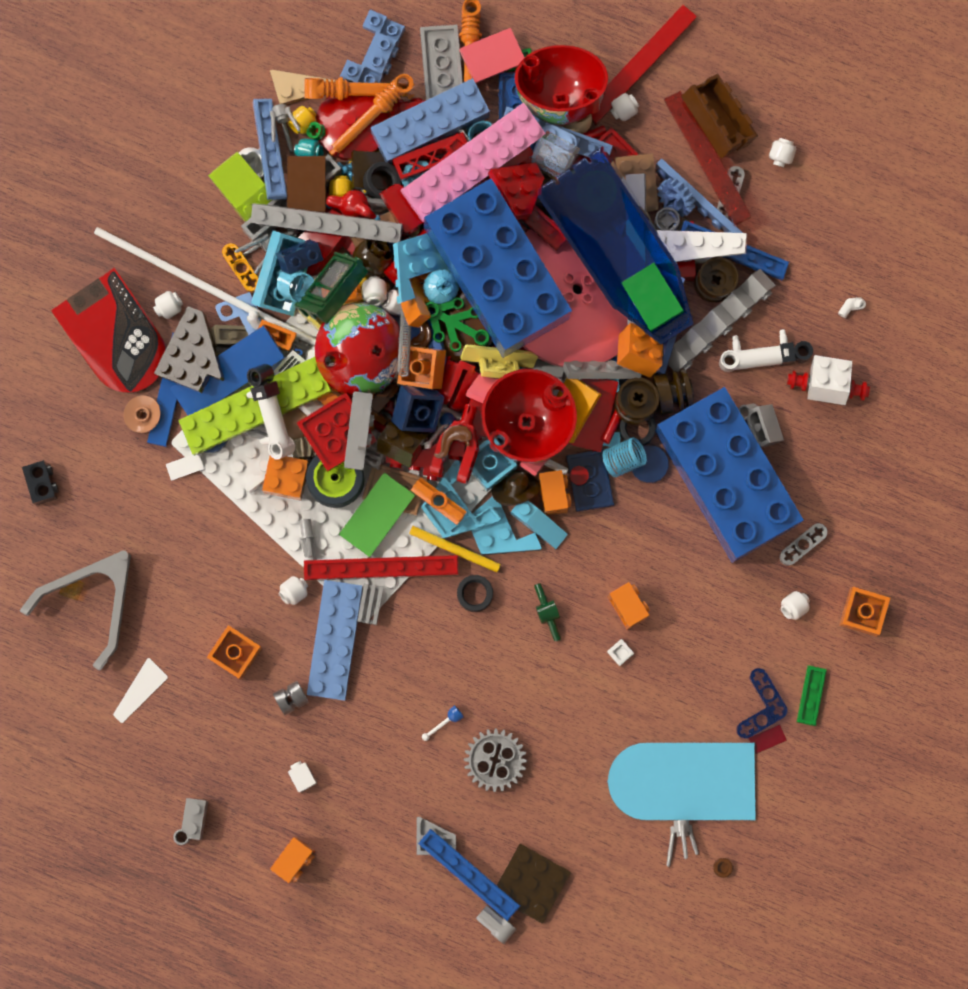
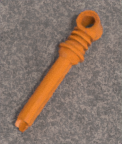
(470, 28)
(318, 88)
(382, 103)

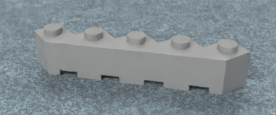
(720, 320)

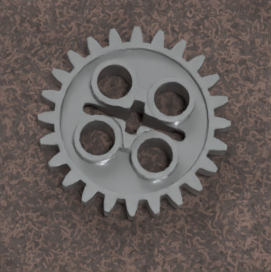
(512, 765)

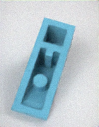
(539, 523)

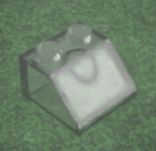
(554, 154)

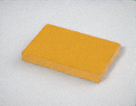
(585, 400)

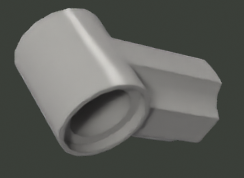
(499, 927)

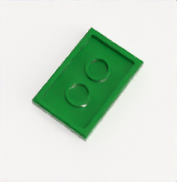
(652, 297)

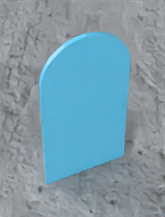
(685, 781)

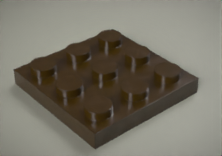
(533, 882)

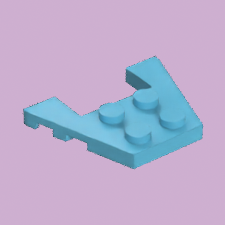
(412, 259)
(469, 522)
(499, 536)

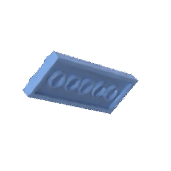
(334, 640)

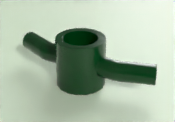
(547, 612)

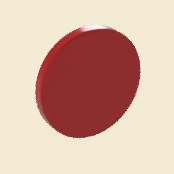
(579, 475)

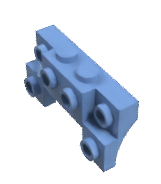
(380, 52)

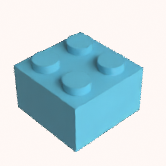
(491, 466)

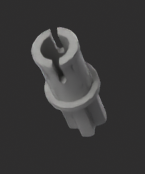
(307, 538)

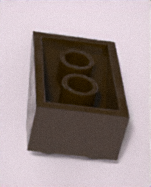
(402, 445)

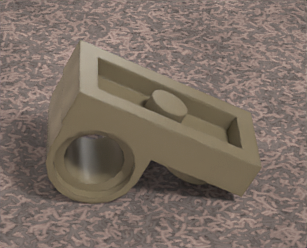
(227, 335)

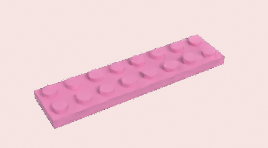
(473, 161)

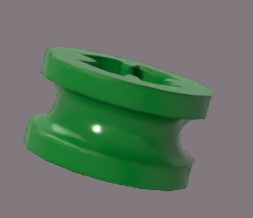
(321, 132)

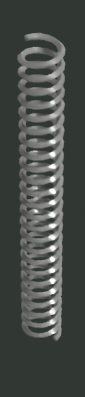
(401, 345)

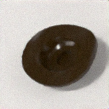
(515, 488)

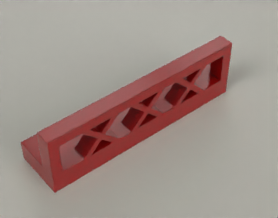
(421, 154)

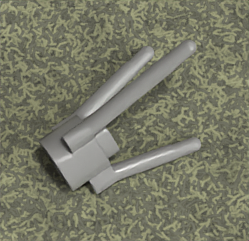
(281, 114)
(262, 242)
(682, 829)

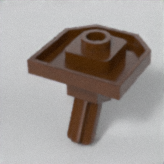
(381, 401)

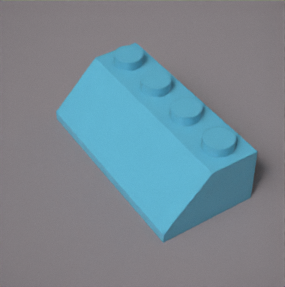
(266, 291)

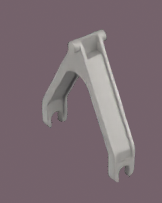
(113, 566)

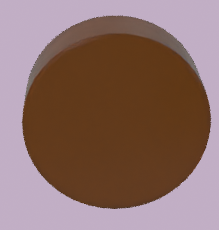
(722, 867)

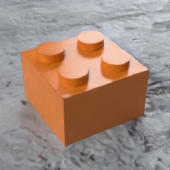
(639, 351)
(425, 368)
(286, 477)
(553, 492)
(628, 605)
(864, 611)
(234, 652)
(292, 860)

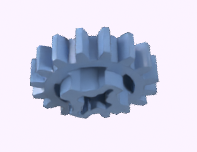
(676, 196)

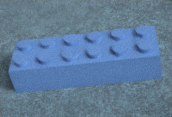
(430, 121)

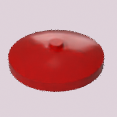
(340, 116)

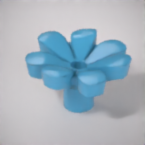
(346, 170)

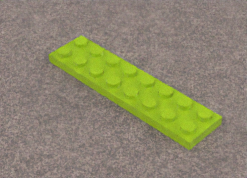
(240, 414)

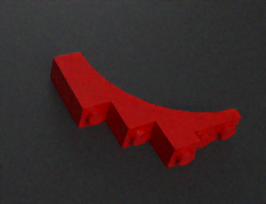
(456, 451)

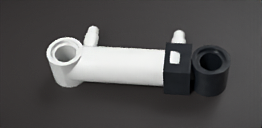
(783, 354)
(266, 394)

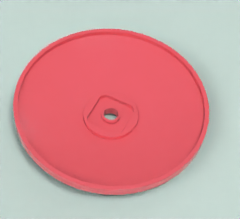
(593, 324)

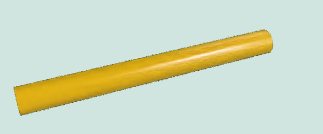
(455, 549)

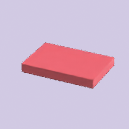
(492, 55)

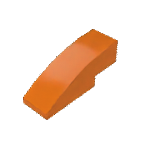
(415, 309)

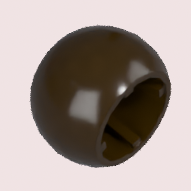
(375, 255)

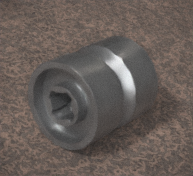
(667, 219)
(297, 695)

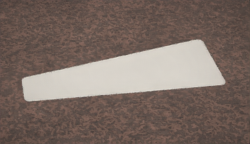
(145, 683)

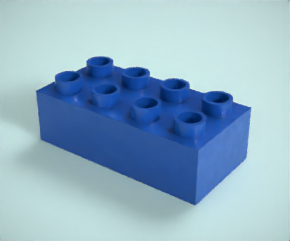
(497, 268)
(728, 475)

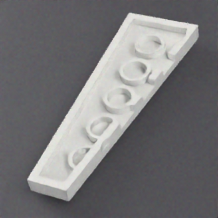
(703, 245)

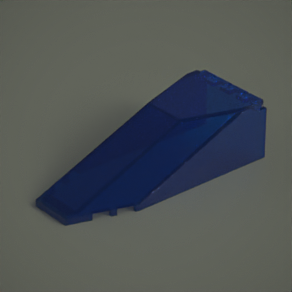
(612, 236)

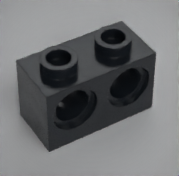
(36, 484)

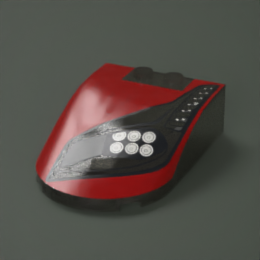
(113, 334)

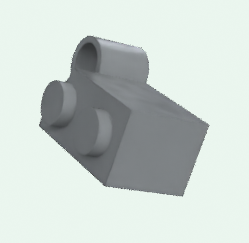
(762, 423)
(193, 820)

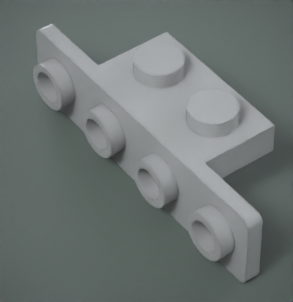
(358, 430)

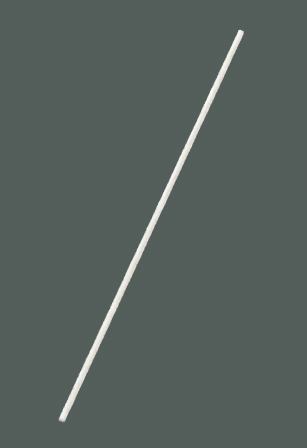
(246, 307)

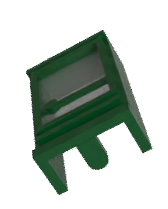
(332, 287)

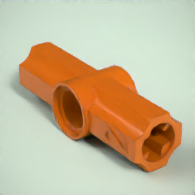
(448, 508)

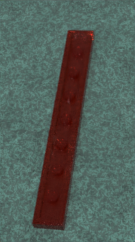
(707, 159)

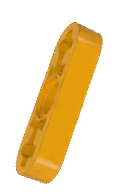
(229, 259)

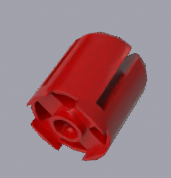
(456, 381)

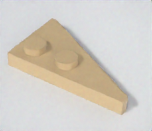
(289, 86)

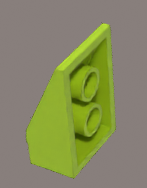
(239, 185)

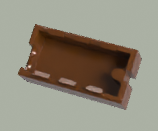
(720, 115)

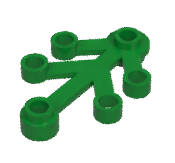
(453, 322)

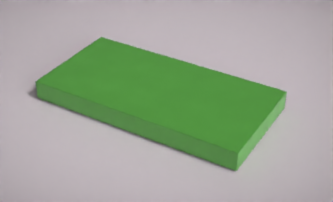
(377, 514)

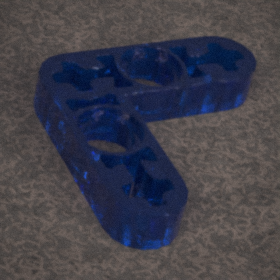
(768, 711)

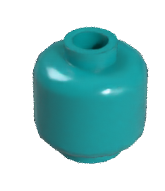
(308, 147)

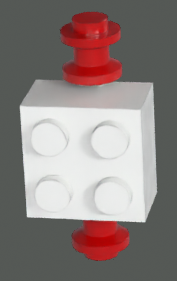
(829, 381)

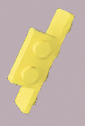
(493, 364)

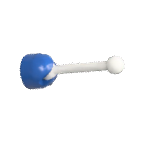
(445, 421)
(454, 715)

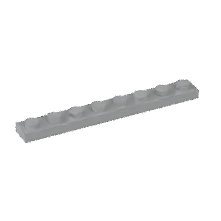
(326, 223)

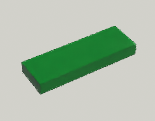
(811, 695)

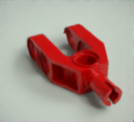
(470, 453)

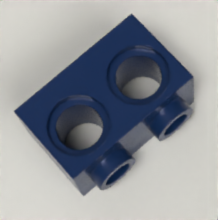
(299, 256)

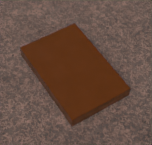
(306, 183)

